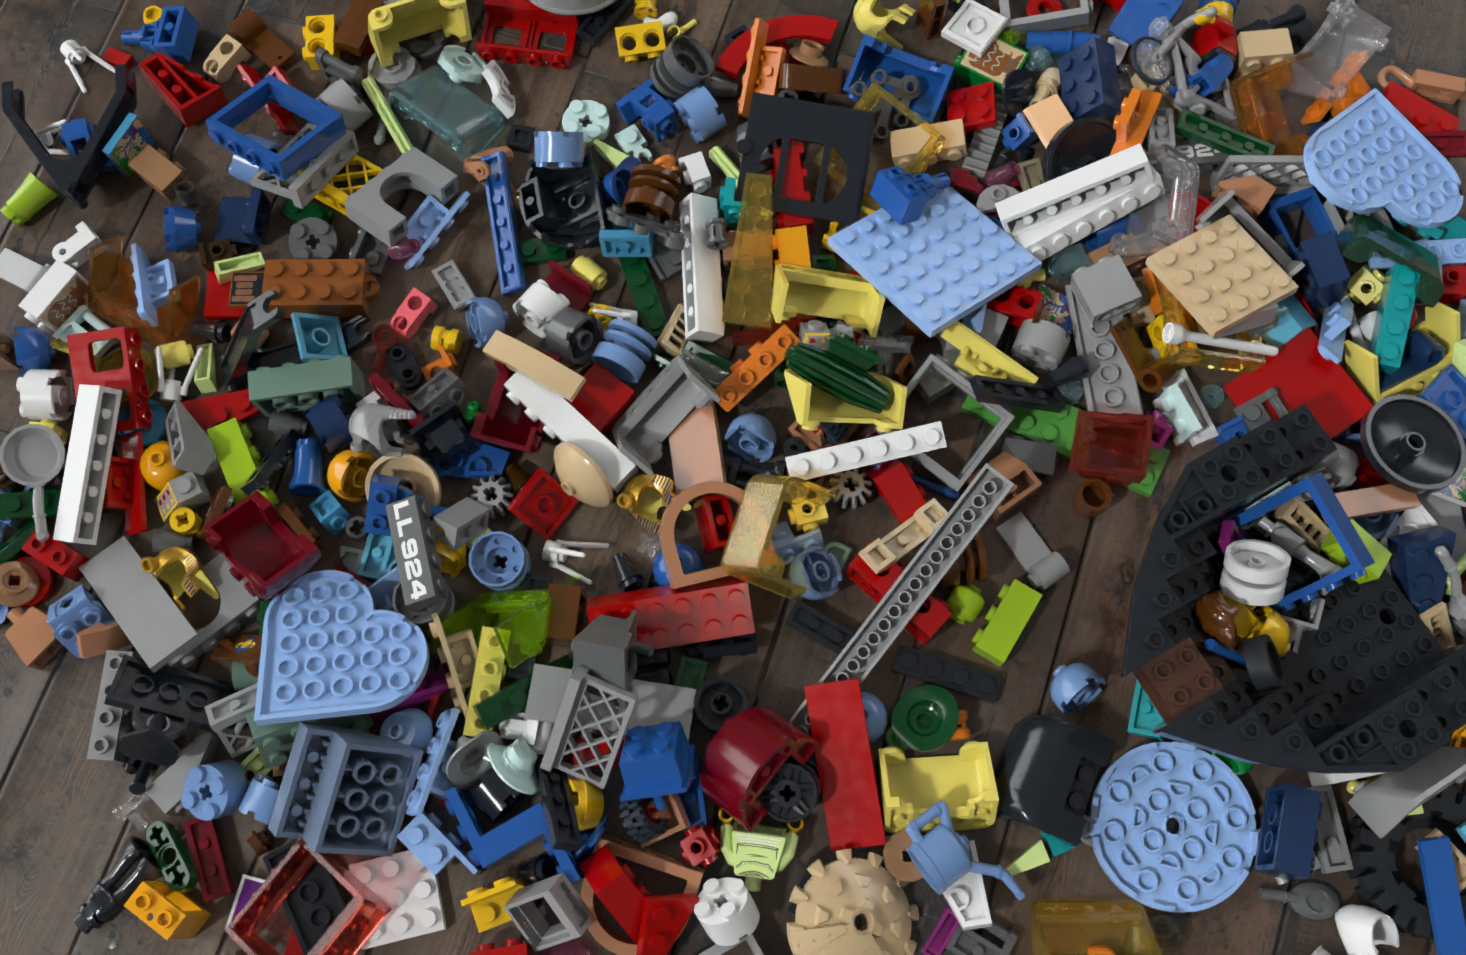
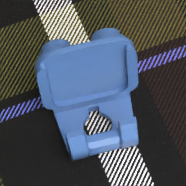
(74, 614)

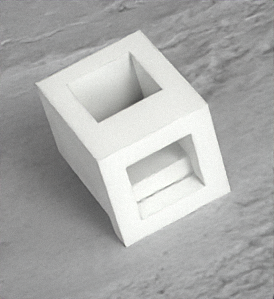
(695, 172)

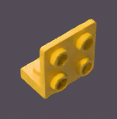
(489, 903)

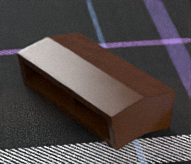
(931, 17)
(353, 31)

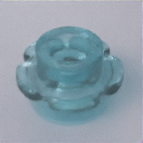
(1214, 390)

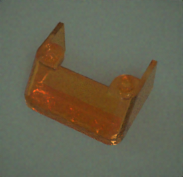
(1261, 109)
(114, 299)

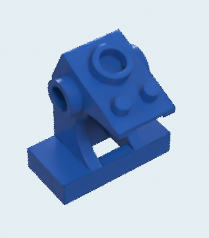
(652, 107)
(76, 133)

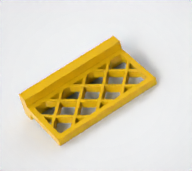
(335, 197)

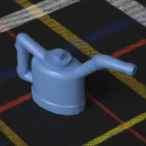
(944, 856)

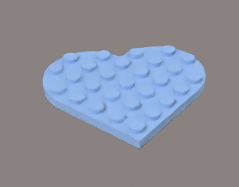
(1379, 160)
(334, 652)

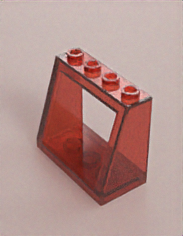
(344, 935)

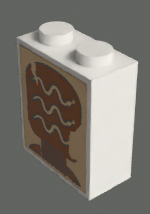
(55, 297)

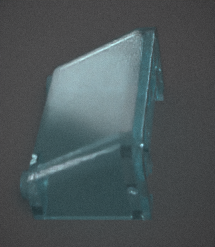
(448, 110)

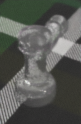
(128, 810)

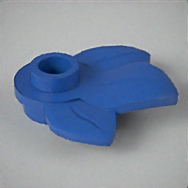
(590, 838)

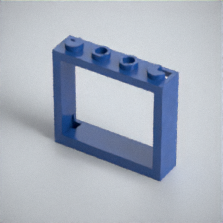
(328, 130)
(1338, 523)

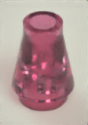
(1001, 174)
(403, 249)

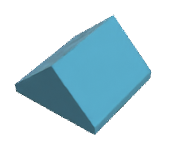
(1298, 321)
(318, 336)

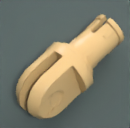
(1046, 85)

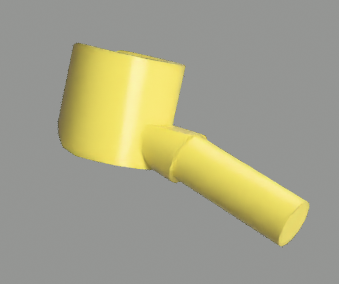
(675, 29)

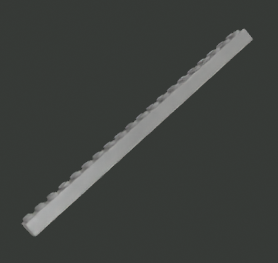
(916, 582)

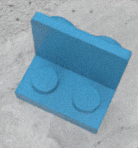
(625, 243)

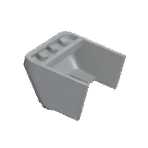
(1226, 205)
(659, 411)

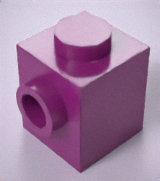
(1161, 429)

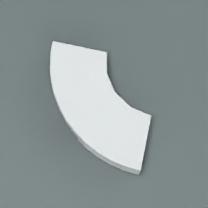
(500, 93)

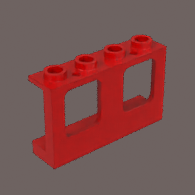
(532, 23)
(129, 377)

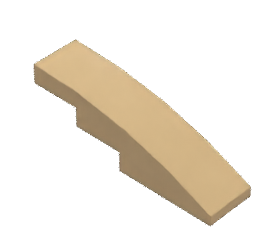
(534, 365)

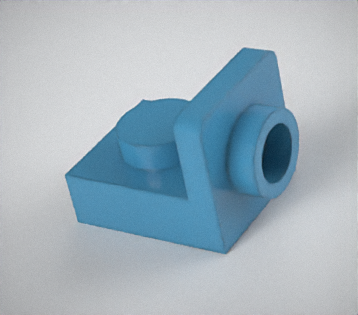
(330, 512)

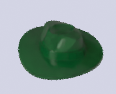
(925, 718)

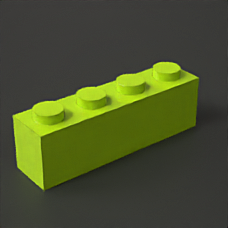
(237, 457)

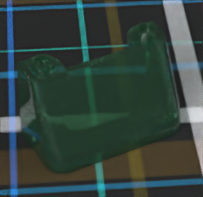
(1366, 235)

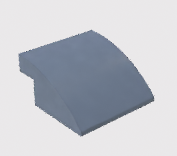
(345, 790)

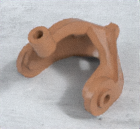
(479, 169)

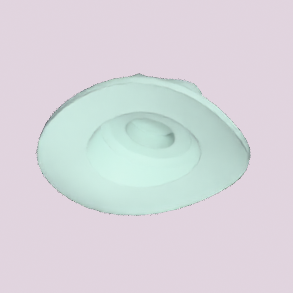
(515, 765)

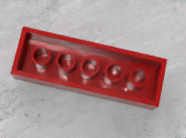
(682, 614)

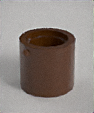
(1092, 498)

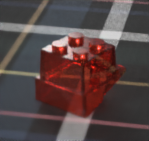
(1111, 446)

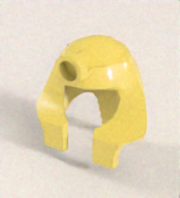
(873, 18)

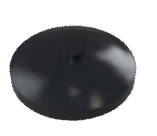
(1078, 145)
(1413, 444)

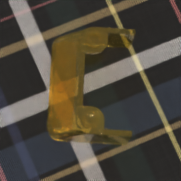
(747, 546)
(1072, 924)

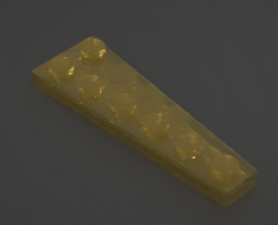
(750, 276)

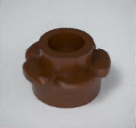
(260, 842)

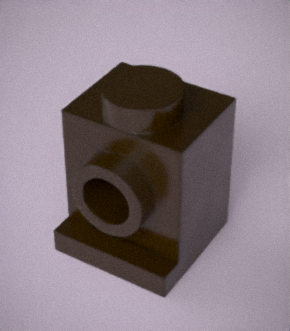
(217, 251)

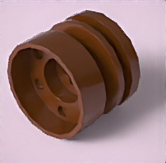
(652, 190)
(971, 563)

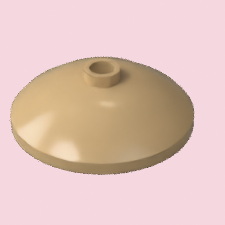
(410, 469)
(581, 476)

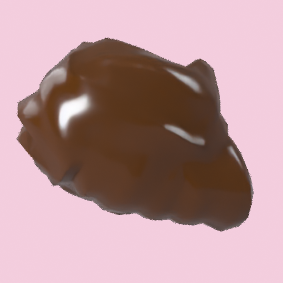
(1217, 618)

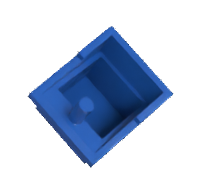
(657, 762)

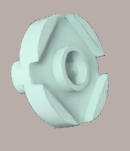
(461, 64)
(591, 111)

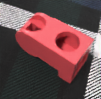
(412, 313)

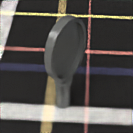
(1306, 899)

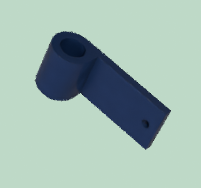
(1419, 354)

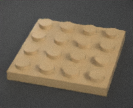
(1221, 275)

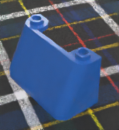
(897, 64)

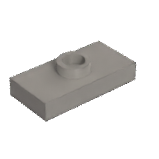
(453, 285)

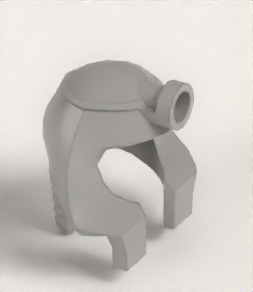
(367, 423)

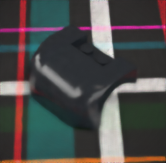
(1050, 775)

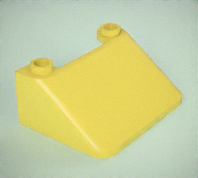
(816, 406)

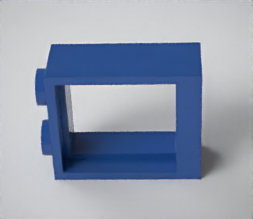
(1312, 206)

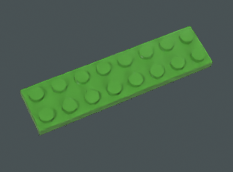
(1059, 431)

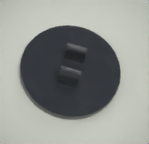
(1017, 91)

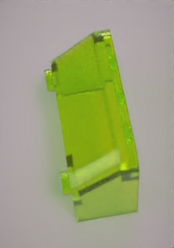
(517, 619)

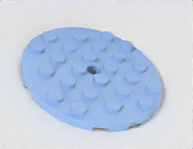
(1214, 837)

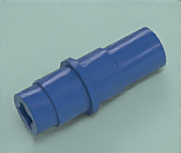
(1058, 41)

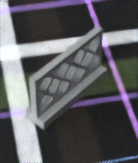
(317, 173)
(1283, 177)
(232, 711)
(569, 716)

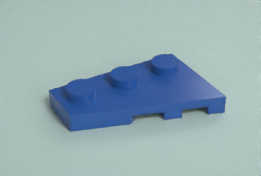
(481, 463)

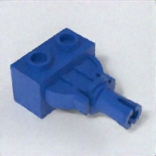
(170, 35)
(905, 193)
(384, 491)

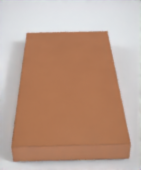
(697, 450)

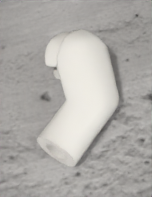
(668, 19)

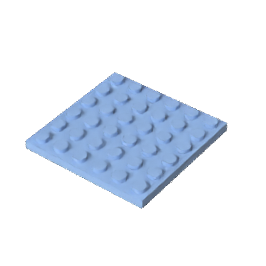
(938, 264)

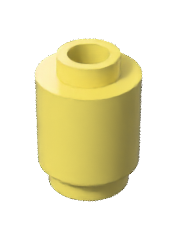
(589, 271)
(176, 354)

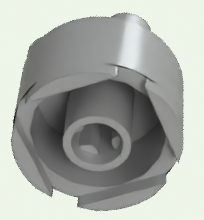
(345, 101)
(1040, 345)

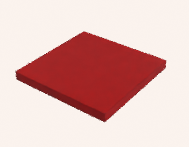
(1307, 379)

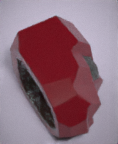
(966, 184)

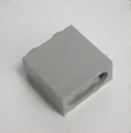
(1105, 290)

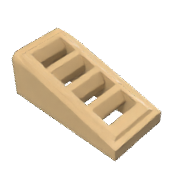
(663, 340)
(1290, 513)
(1442, 627)

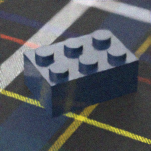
(1090, 80)
(1324, 273)
(1288, 832)

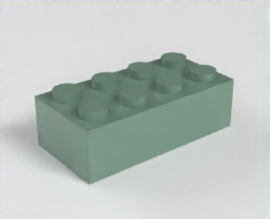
(301, 386)
(276, 740)

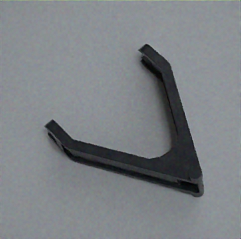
(78, 174)
(241, 352)

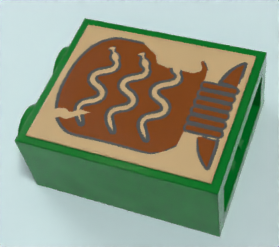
(992, 66)

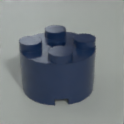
(330, 423)

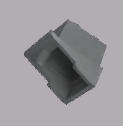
(610, 652)

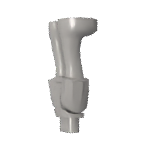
(1295, 546)

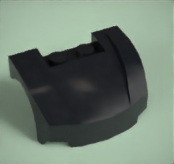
(565, 205)

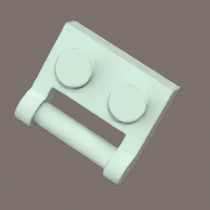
(72, 326)
(1180, 414)

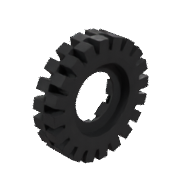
(1377, 865)

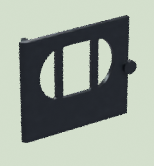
(827, 125)

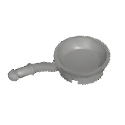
(386, 78)
(33, 458)
(1456, 601)

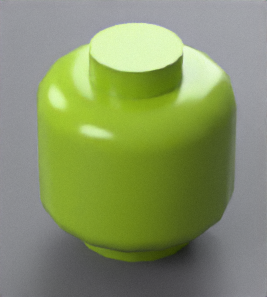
(965, 603)

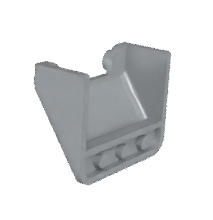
(1397, 794)

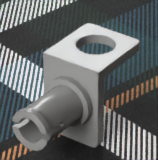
(1298, 626)

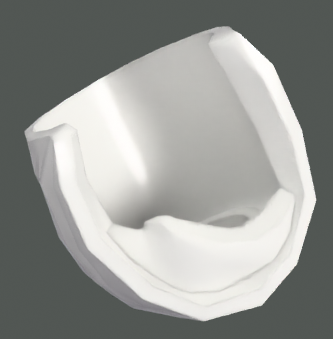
(1365, 927)

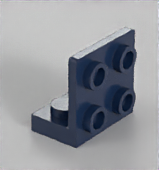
(243, 218)

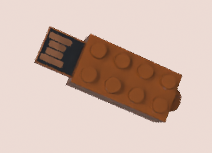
(309, 286)

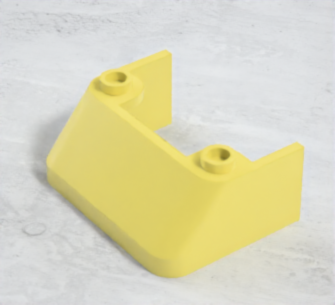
(826, 295)
(1362, 366)

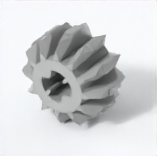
(857, 481)
(498, 487)

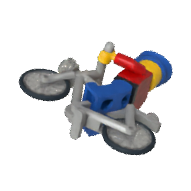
(1207, 59)

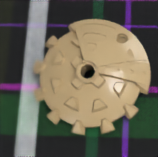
(839, 894)

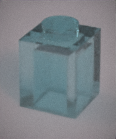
(1067, 261)

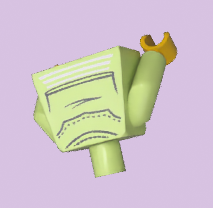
(757, 853)

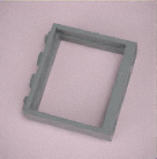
(1048, 21)
(960, 380)

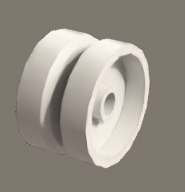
(1255, 572)

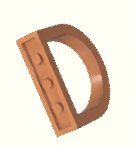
(666, 533)
(646, 857)

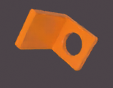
(446, 361)

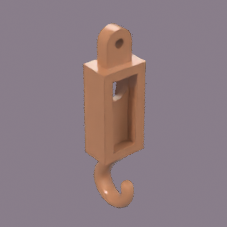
(1428, 84)

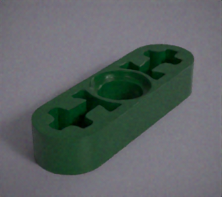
(182, 862)

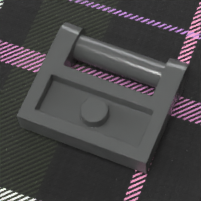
(334, 68)
(1254, 412)
(971, 943)

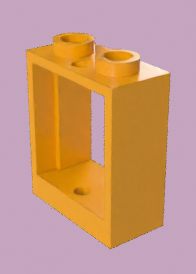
(173, 912)

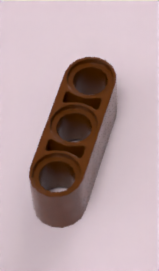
(811, 78)

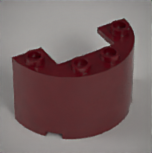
(506, 422)
(260, 546)
(747, 757)

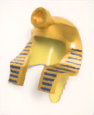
(644, 497)
(180, 572)

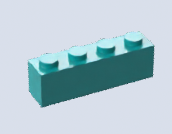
(1393, 317)

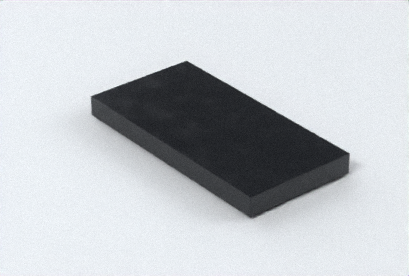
(312, 902)

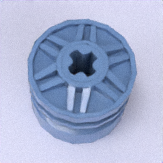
(625, 350)
(485, 562)

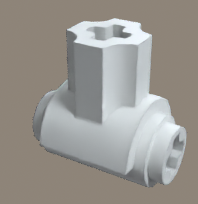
(533, 732)

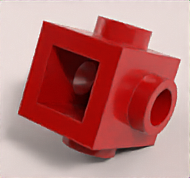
(710, 845)

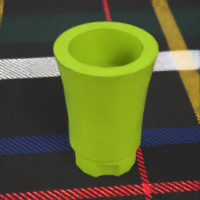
(28, 200)

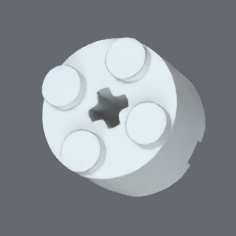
(539, 306)
(46, 394)
(726, 910)

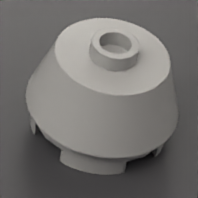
(1341, 466)

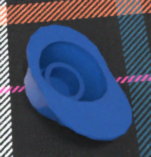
(616, 182)

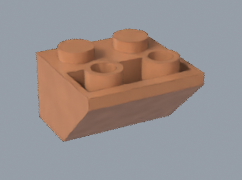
(1250, 193)
(1018, 473)

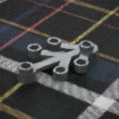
(900, 92)
(643, 224)

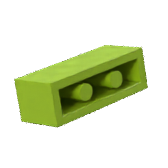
(1005, 622)

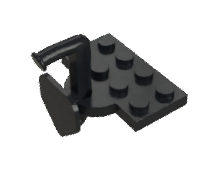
(160, 700)

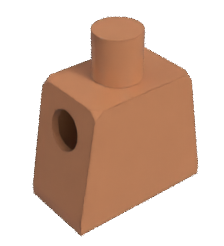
(32, 636)

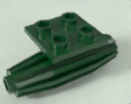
(841, 371)

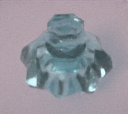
(1039, 58)
(1071, 392)

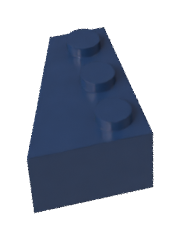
(1417, 567)

